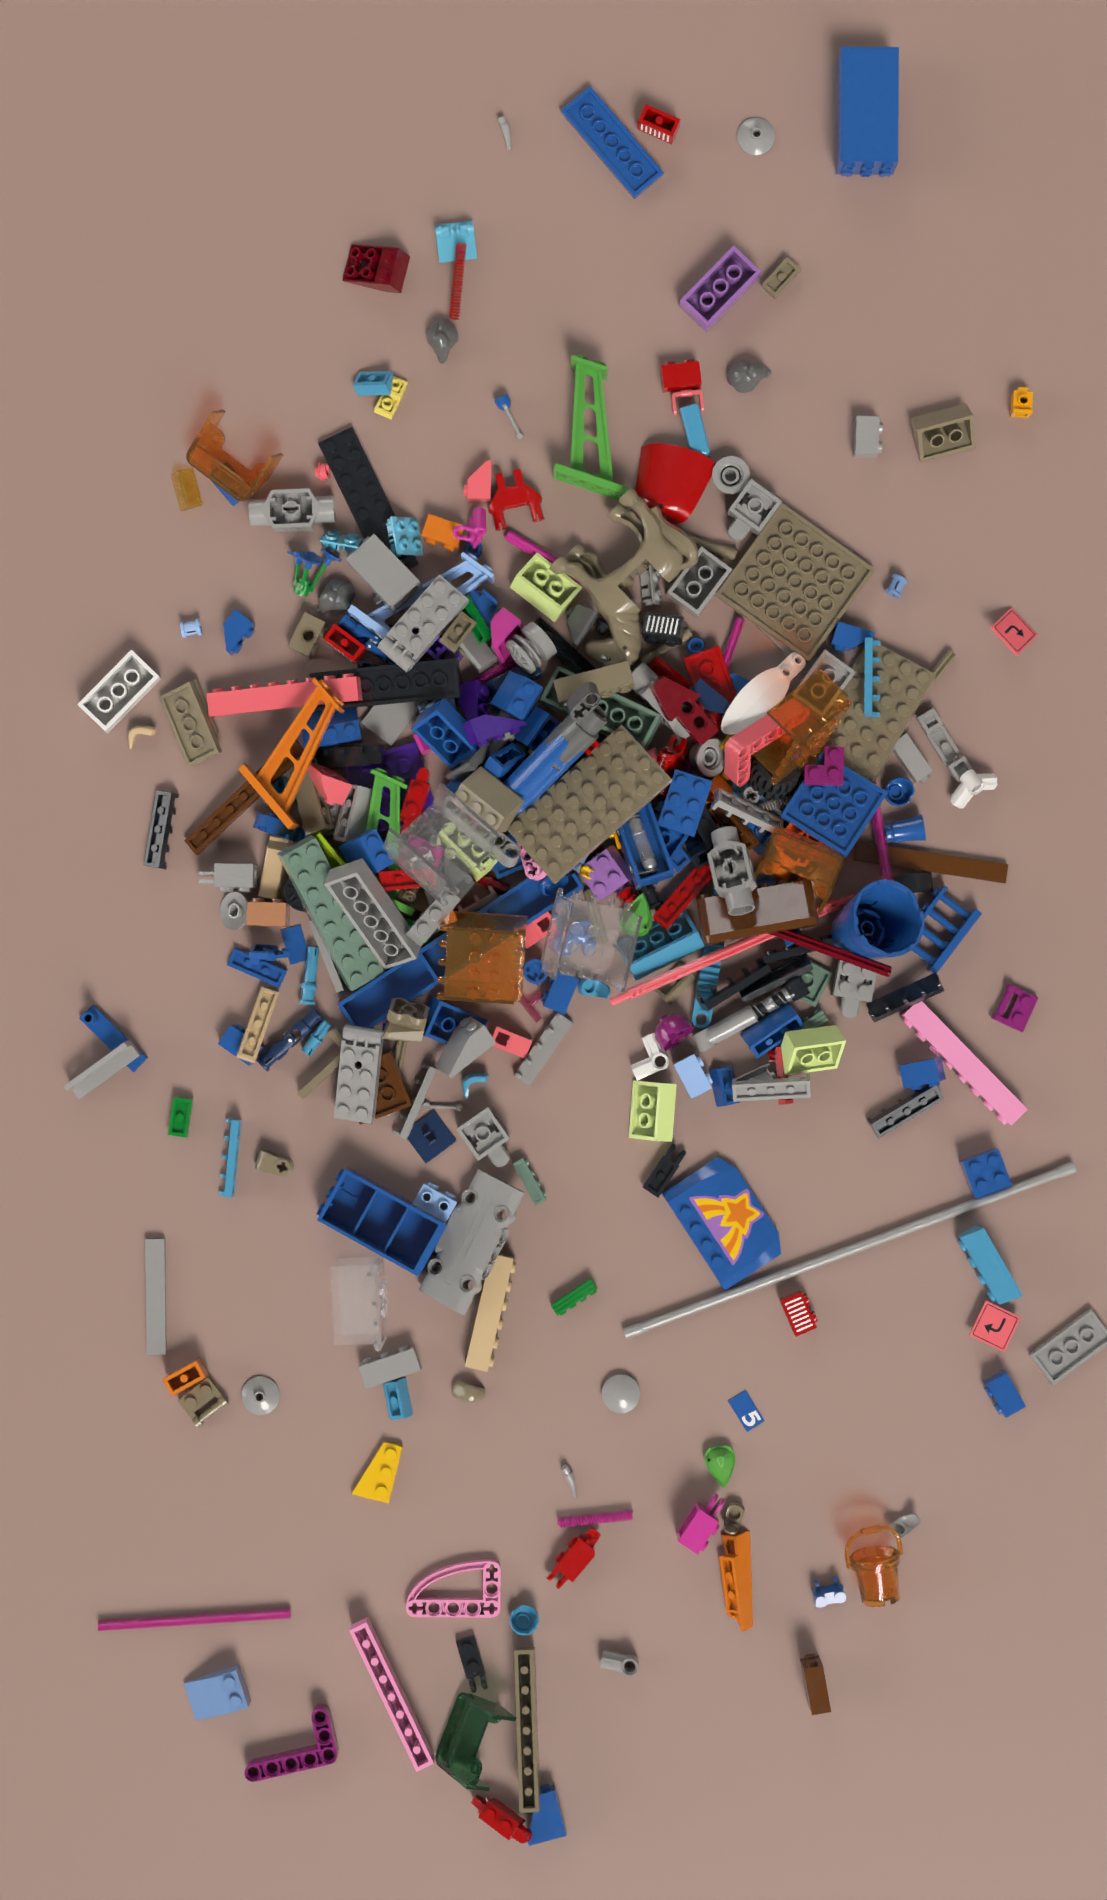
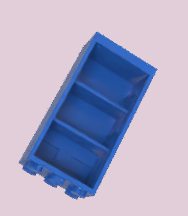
(867, 111)
(381, 1220)

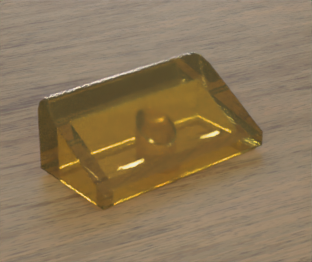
(186, 489)

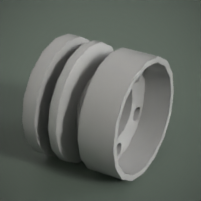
(529, 648)

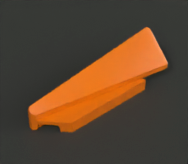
(737, 1577)

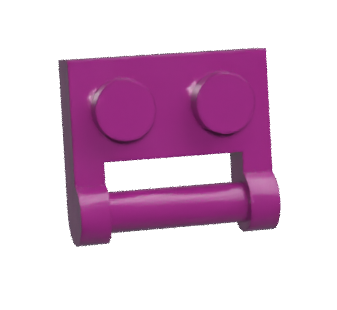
(1020, 1010)

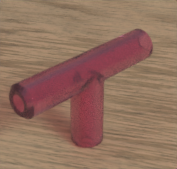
(528, 1005)

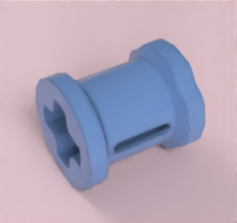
(901, 581)

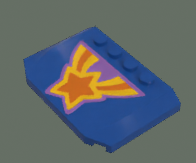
(724, 1221)

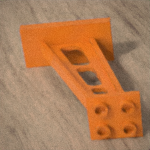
(262, 782)

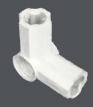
(971, 785)
(647, 1066)

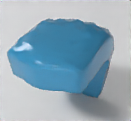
(593, 988)
(472, 1078)

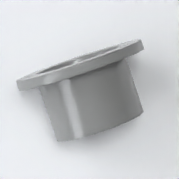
(730, 475)
(708, 758)

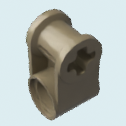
(271, 1162)

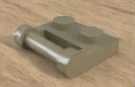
(198, 1397)

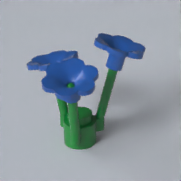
(301, 584)

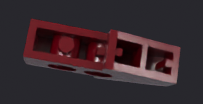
(670, 699)

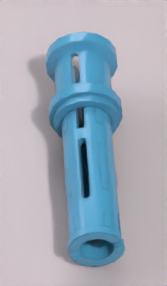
(309, 985)

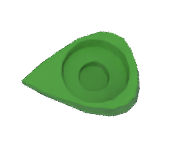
(641, 907)
(721, 1463)

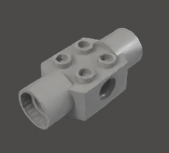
(292, 510)
(642, 678)
(732, 870)

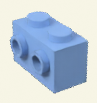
(692, 1075)
(435, 1201)

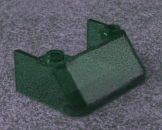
(463, 1737)

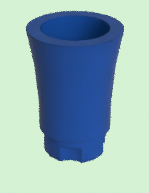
(906, 830)

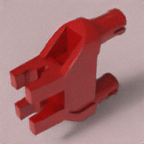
(514, 497)
(672, 758)

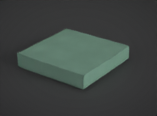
(816, 981)

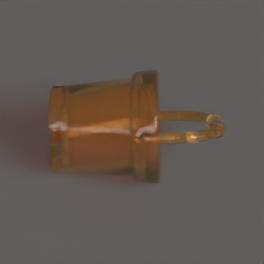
(876, 1568)

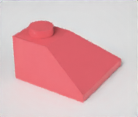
(329, 784)

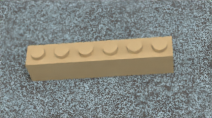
(489, 1313)

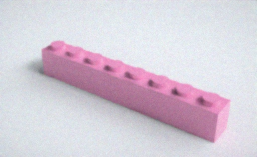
(964, 1062)
(392, 1694)

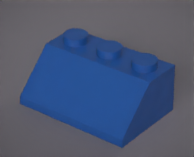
(342, 729)

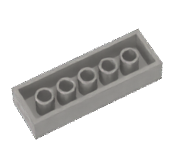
(372, 913)

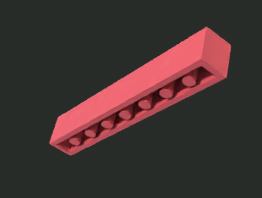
(278, 696)

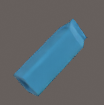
(694, 429)

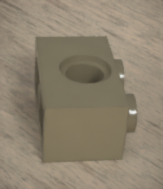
(308, 624)

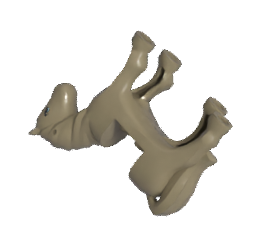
(659, 545)

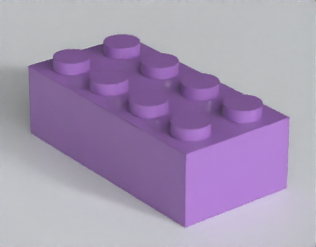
(720, 289)

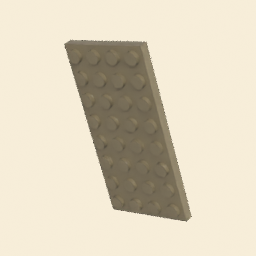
(872, 739)
(588, 804)

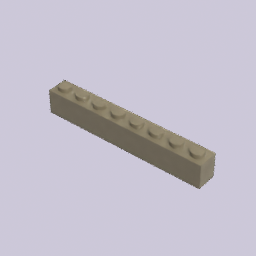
(527, 1729)

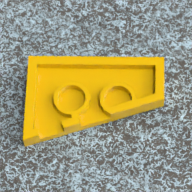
(381, 1473)

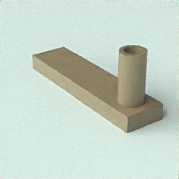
(337, 1036)

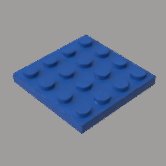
(835, 812)

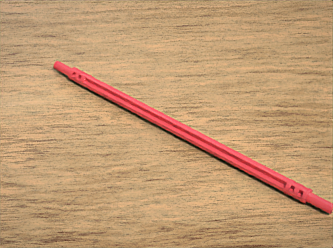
(711, 958)

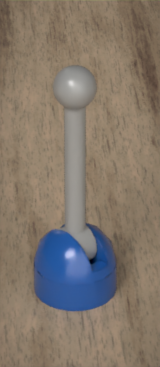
(504, 404)

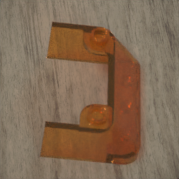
(221, 468)
(803, 858)

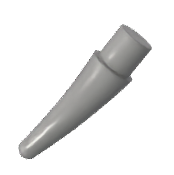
(506, 131)
(568, 1474)

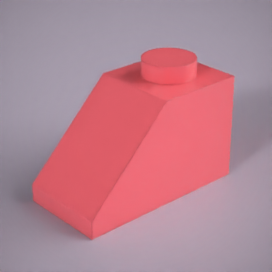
(479, 484)

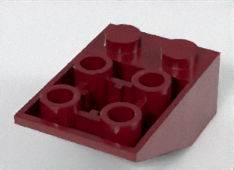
(377, 267)

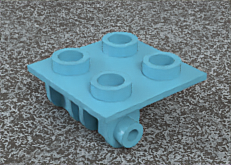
(452, 233)
(406, 536)
(333, 538)

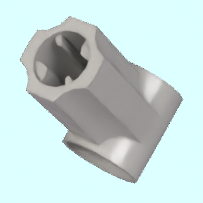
(616, 1662)

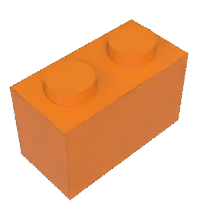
(441, 532)
(185, 1376)

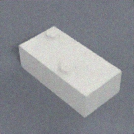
(119, 691)

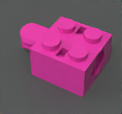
(700, 1525)

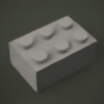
(699, 583)

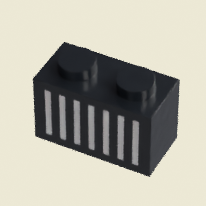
(663, 629)

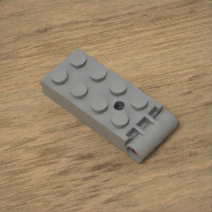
(428, 614)
(358, 1084)

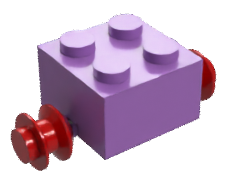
(609, 874)

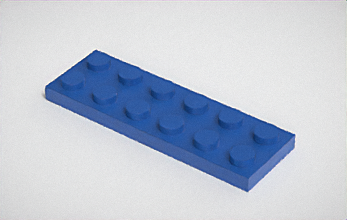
(612, 142)

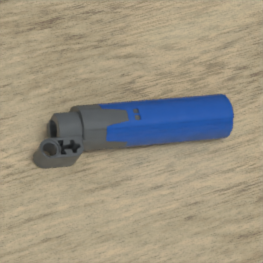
(561, 747)

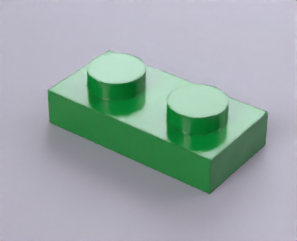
(180, 1117)

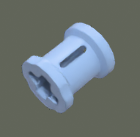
(191, 628)

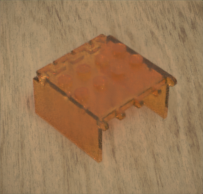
(809, 719)
(483, 957)

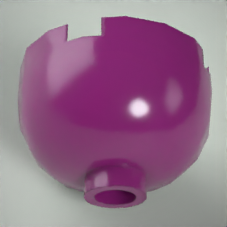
(671, 1030)

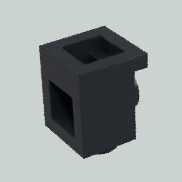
(697, 852)

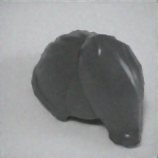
(442, 337)
(746, 375)
(336, 596)

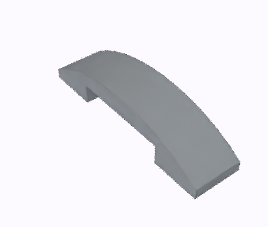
(943, 744)

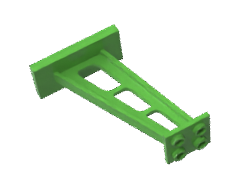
(576, 474)
(393, 820)

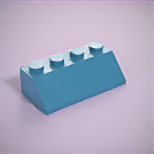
(665, 946)
(989, 1265)

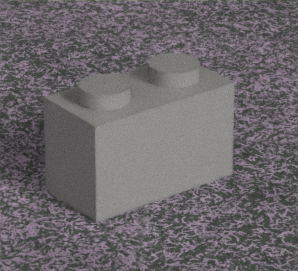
(867, 437)

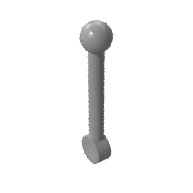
(427, 1105)

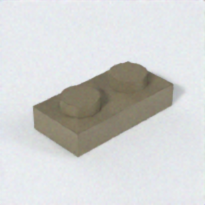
(781, 278)
(457, 631)

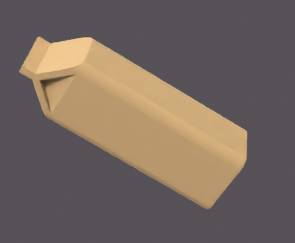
(273, 869)

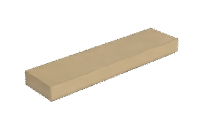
(257, 1024)

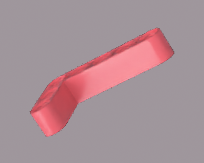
(744, 744)

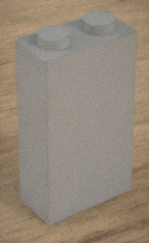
(383, 572)

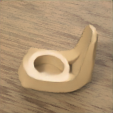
(147, 730)

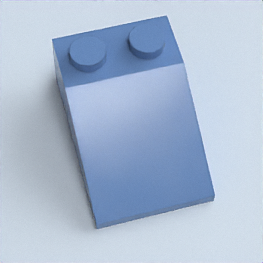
(218, 1693)

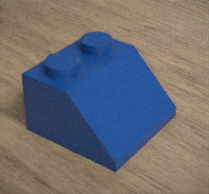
(517, 696)
(370, 848)

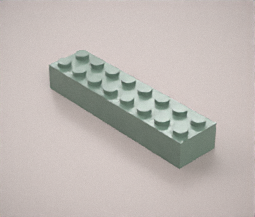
(350, 953)

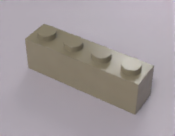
(608, 681)
(312, 807)

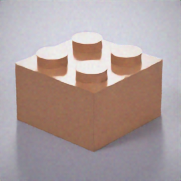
(268, 913)

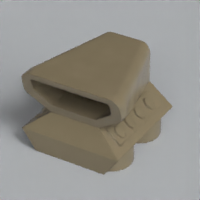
(406, 1021)

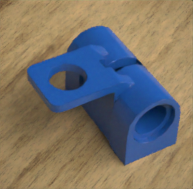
(485, 604)

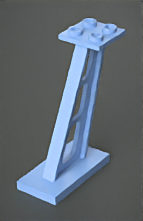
(376, 620)

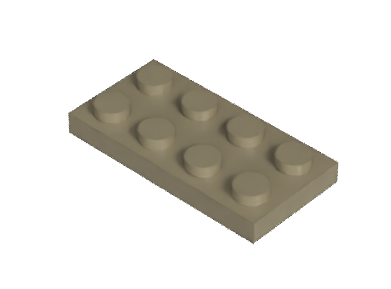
(190, 724)

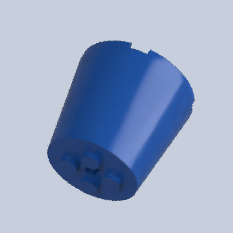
(879, 921)

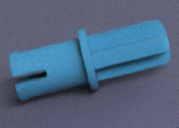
(316, 1038)

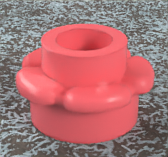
(322, 471)

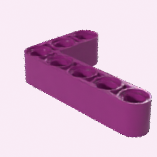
(299, 1754)

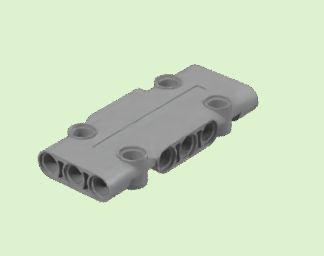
(471, 1241)

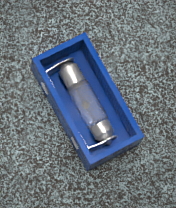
(645, 848)

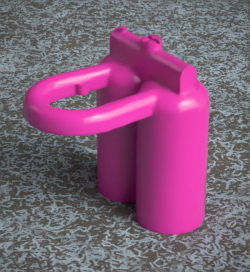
(475, 528)

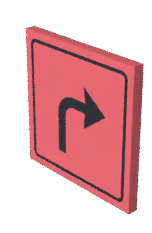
(1013, 631)
(995, 1326)

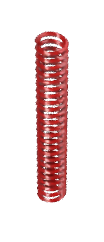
(458, 278)

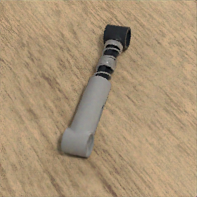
(748, 1015)

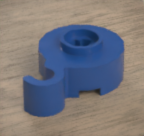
(273, 825)

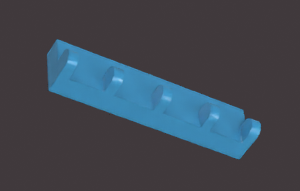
(869, 678)
(234, 1140)

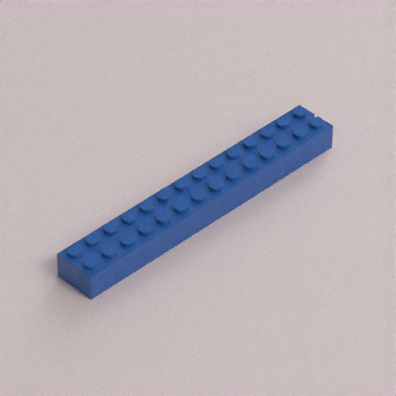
(414, 978)

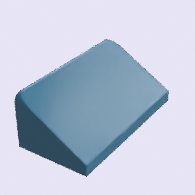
(373, 383)
(398, 1399)

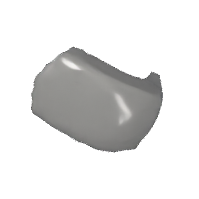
(905, 1524)

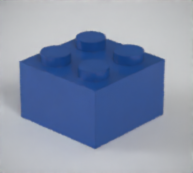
(985, 1173)

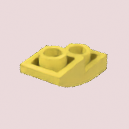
(388, 404)

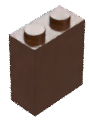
(815, 1684)

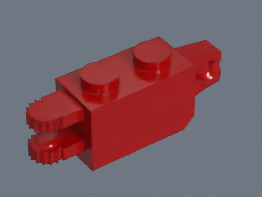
(415, 798)
(576, 1557)
(502, 1819)

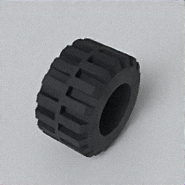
(761, 782)

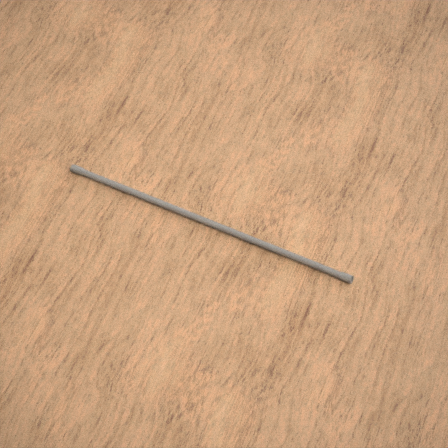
(639, 1328)

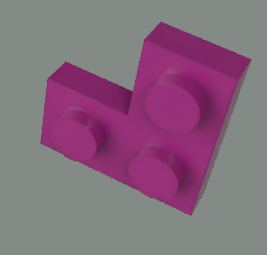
(830, 773)

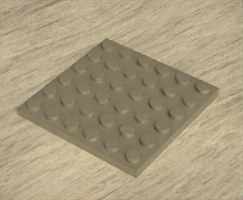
(795, 582)

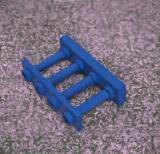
(957, 932)

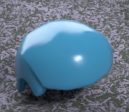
(524, 1620)

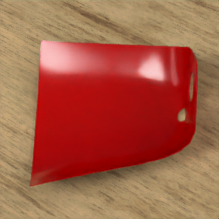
(672, 478)

